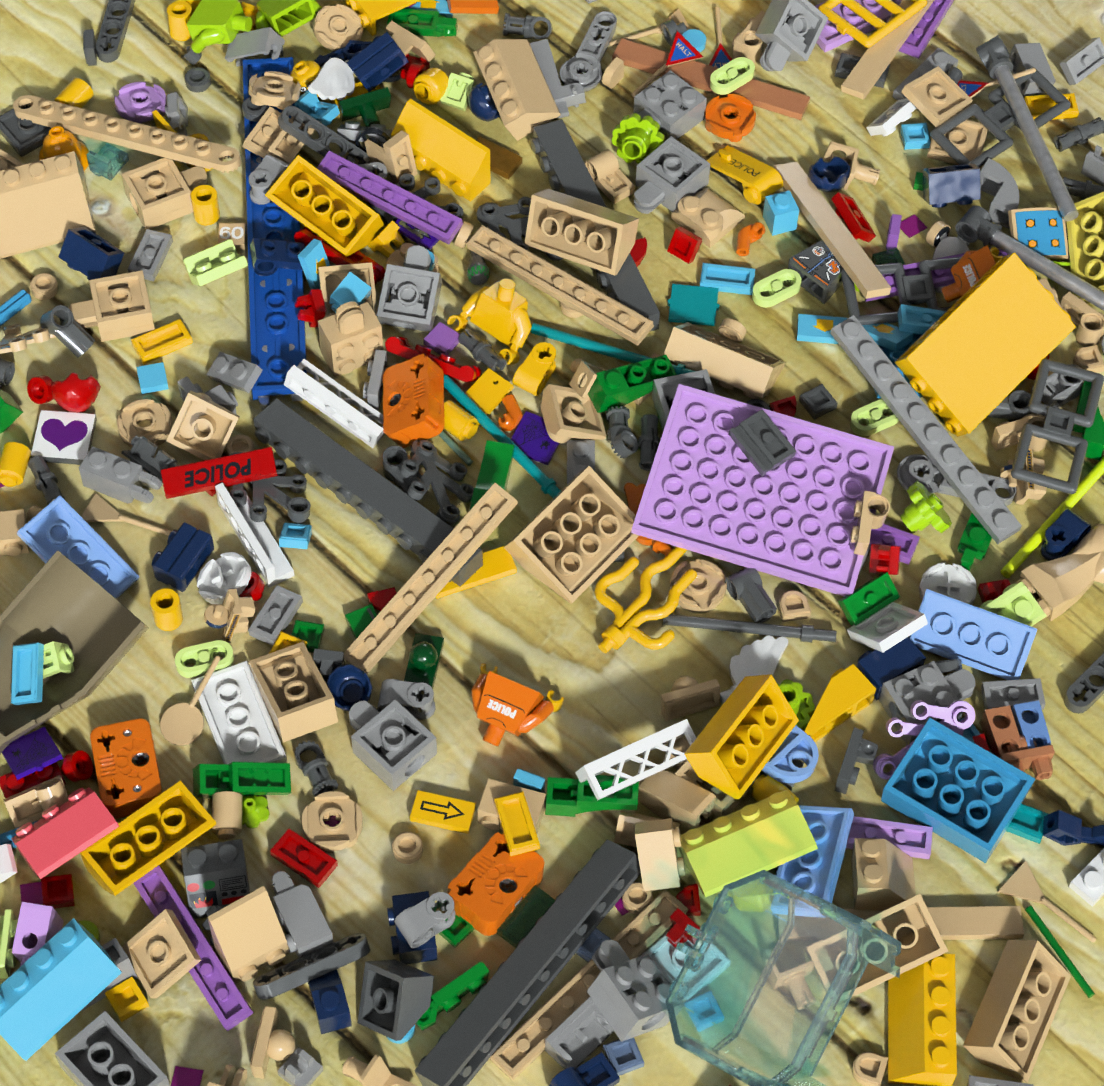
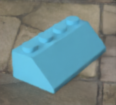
(53, 988)

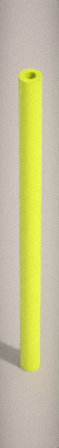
(1039, 535)

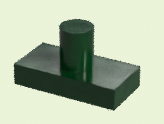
(365, 106)

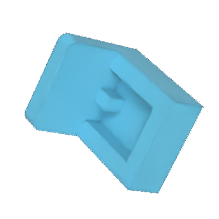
(317, 109)

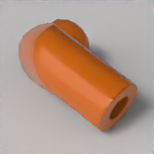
(747, 236)
(513, 415)

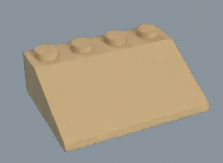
(42, 203)
(575, 536)

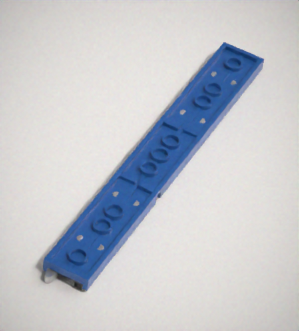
(275, 331)

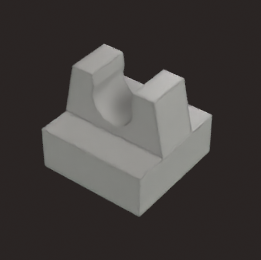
(300, 1069)

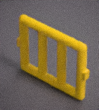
(883, 28)

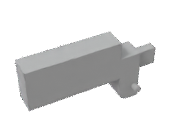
(565, 95)

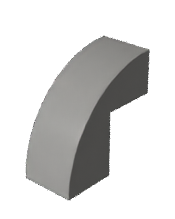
(1001, 184)

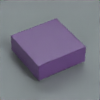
(893, 231)
(442, 339)

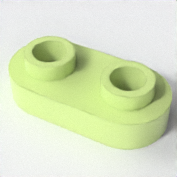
(728, 77)
(774, 288)
(873, 417)
(202, 657)

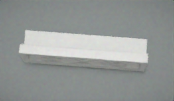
(333, 404)
(255, 539)
(632, 752)

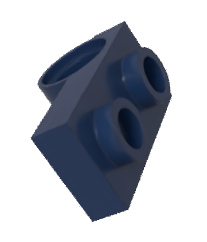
(274, 254)
(591, 1073)

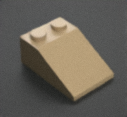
(294, 692)
(248, 935)

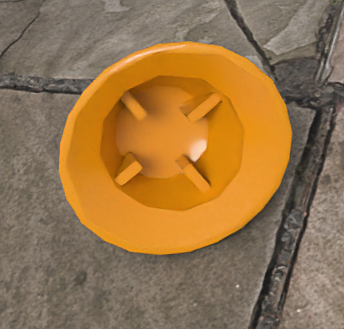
(63, 141)

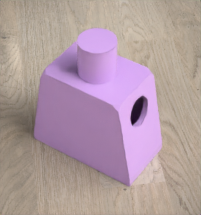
(34, 929)

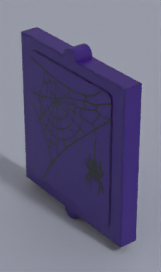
(533, 438)
(31, 753)

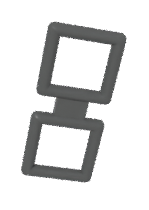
(998, 120)
(911, 289)
(1057, 426)

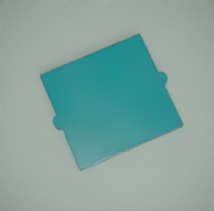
(693, 304)

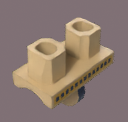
(1025, 489)
(230, 615)

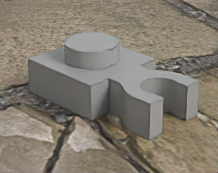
(177, 113)

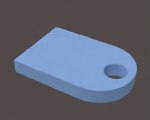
(795, 747)

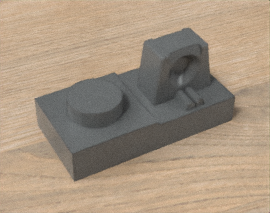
(859, 751)

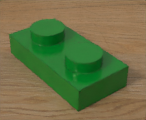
(869, 599)

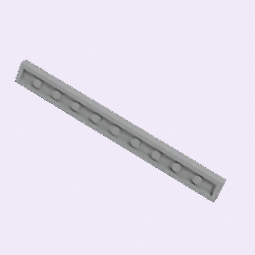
(926, 430)

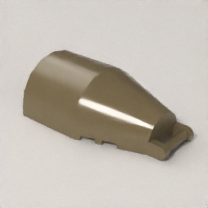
(68, 609)

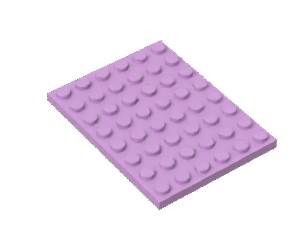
(781, 524)

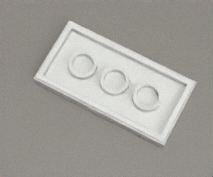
(239, 717)

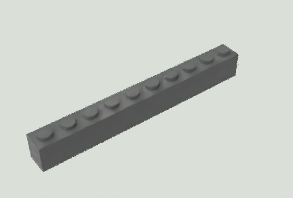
(570, 176)
(357, 484)
(530, 968)

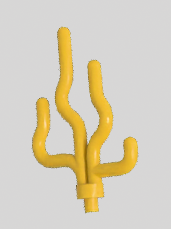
(628, 620)

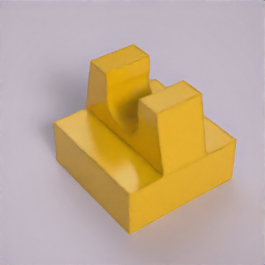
(386, 235)

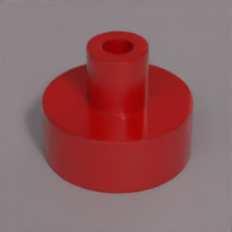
(411, 73)
(40, 389)
(254, 588)
(77, 766)

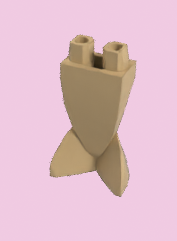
(1066, 579)

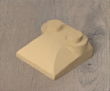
(707, 216)
(332, 276)
(570, 415)
(202, 427)

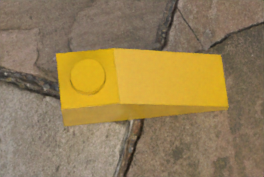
(842, 699)

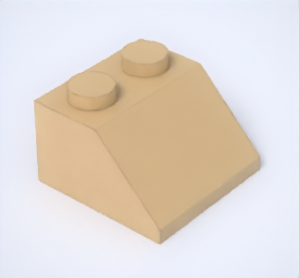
(880, 874)

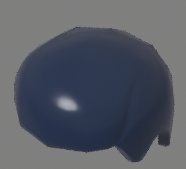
(482, 103)
(829, 175)
(349, 686)

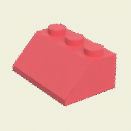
(64, 831)

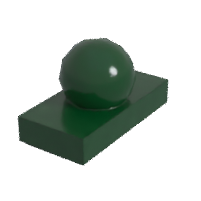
(424, 659)

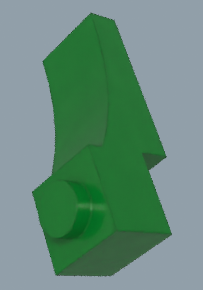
(1095, 433)
(494, 468)
(243, 778)
(571, 797)

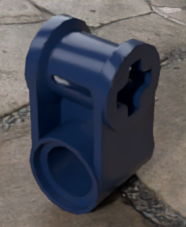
(1064, 535)

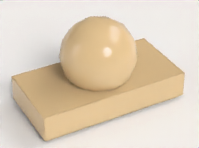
(689, 697)
(270, 1043)

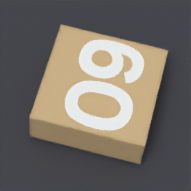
(234, 232)

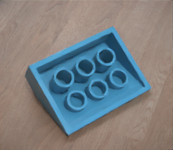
(957, 789)

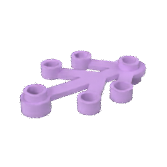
(949, 720)

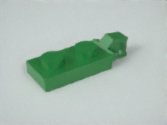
(424, 22)
(973, 542)
(450, 996)

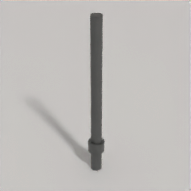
(805, 633)

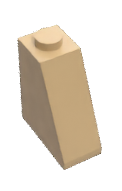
(677, 799)

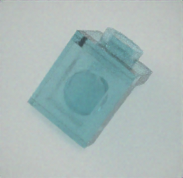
(107, 161)

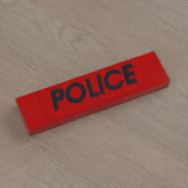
(227, 470)

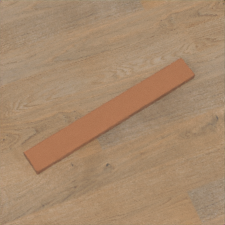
(698, 75)

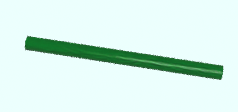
(1059, 951)

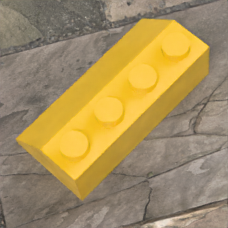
(445, 151)
(325, 207)
(742, 735)
(146, 839)
(923, 1024)

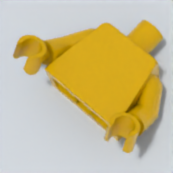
(500, 314)

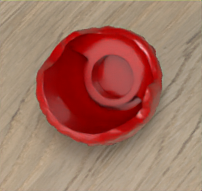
(75, 394)

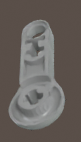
(590, 54)
(935, 481)

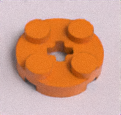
(728, 128)

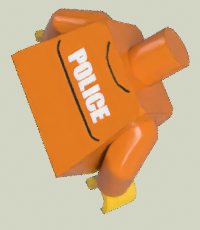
(969, 271)
(509, 705)

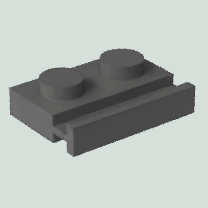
(762, 442)

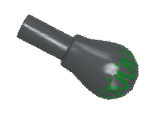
(477, 271)

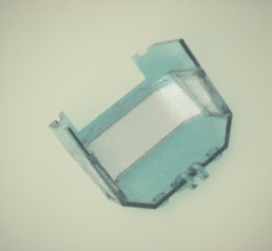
(771, 980)

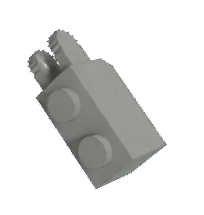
(117, 477)
(300, 916)

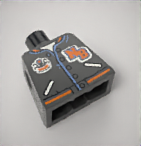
(818, 271)

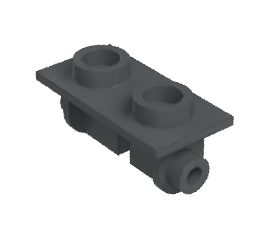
(143, 454)

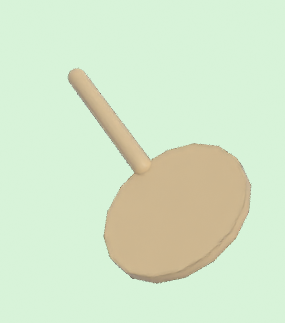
(183, 721)

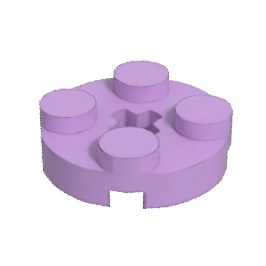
(151, 100)

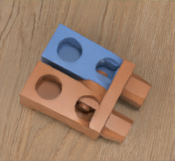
(1020, 737)

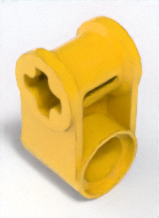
(536, 369)

